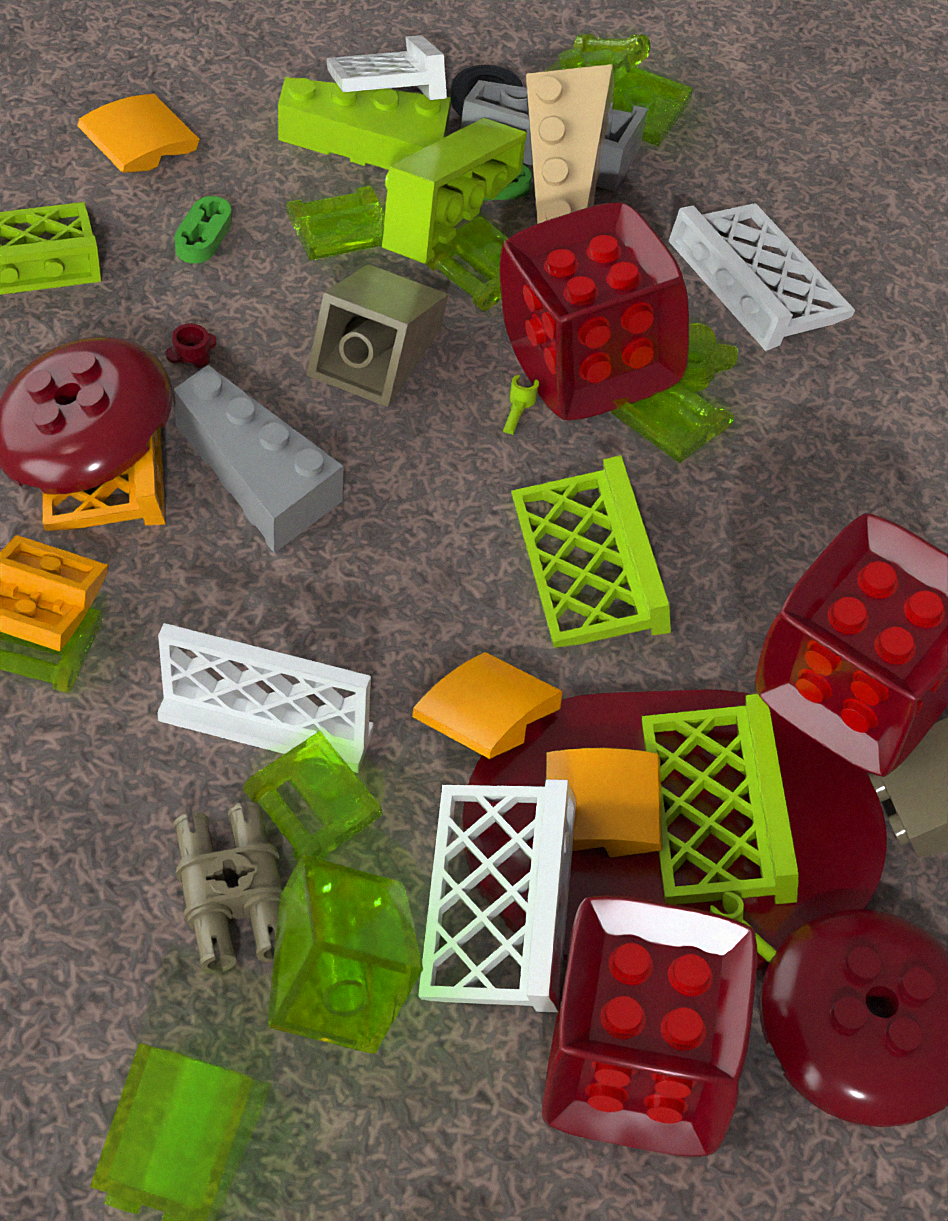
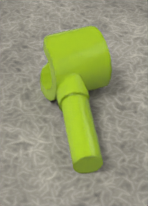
(520, 399)
(734, 907)

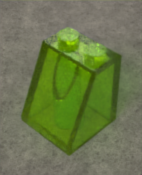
(342, 955)
(178, 1135)

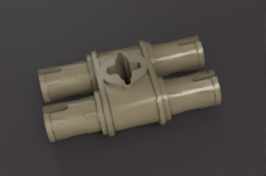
(205, 888)

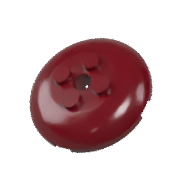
(82, 414)
(829, 1039)

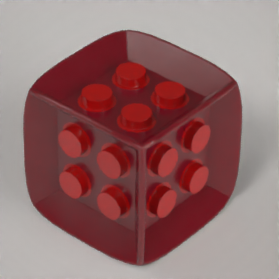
(595, 309)
(863, 646)
(651, 1026)

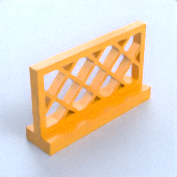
(144, 491)

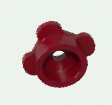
(191, 345)

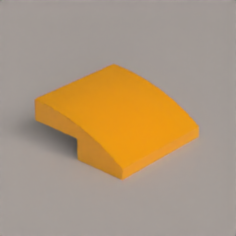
(137, 132)
(45, 591)
(487, 704)
(614, 796)

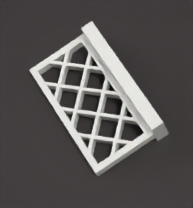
(418, 66)
(742, 285)
(245, 712)
(546, 903)

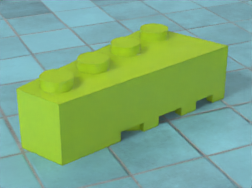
(360, 125)
(448, 183)

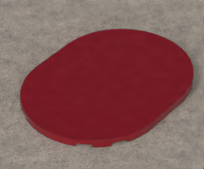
(829, 805)

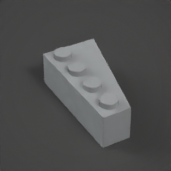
(510, 107)
(258, 457)

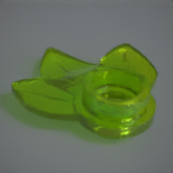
(706, 357)

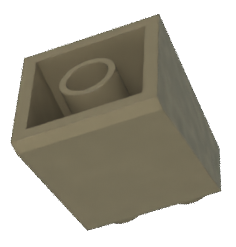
(374, 332)
(920, 794)

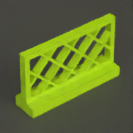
(39, 263)
(632, 555)
(765, 807)

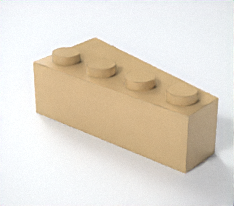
(568, 135)

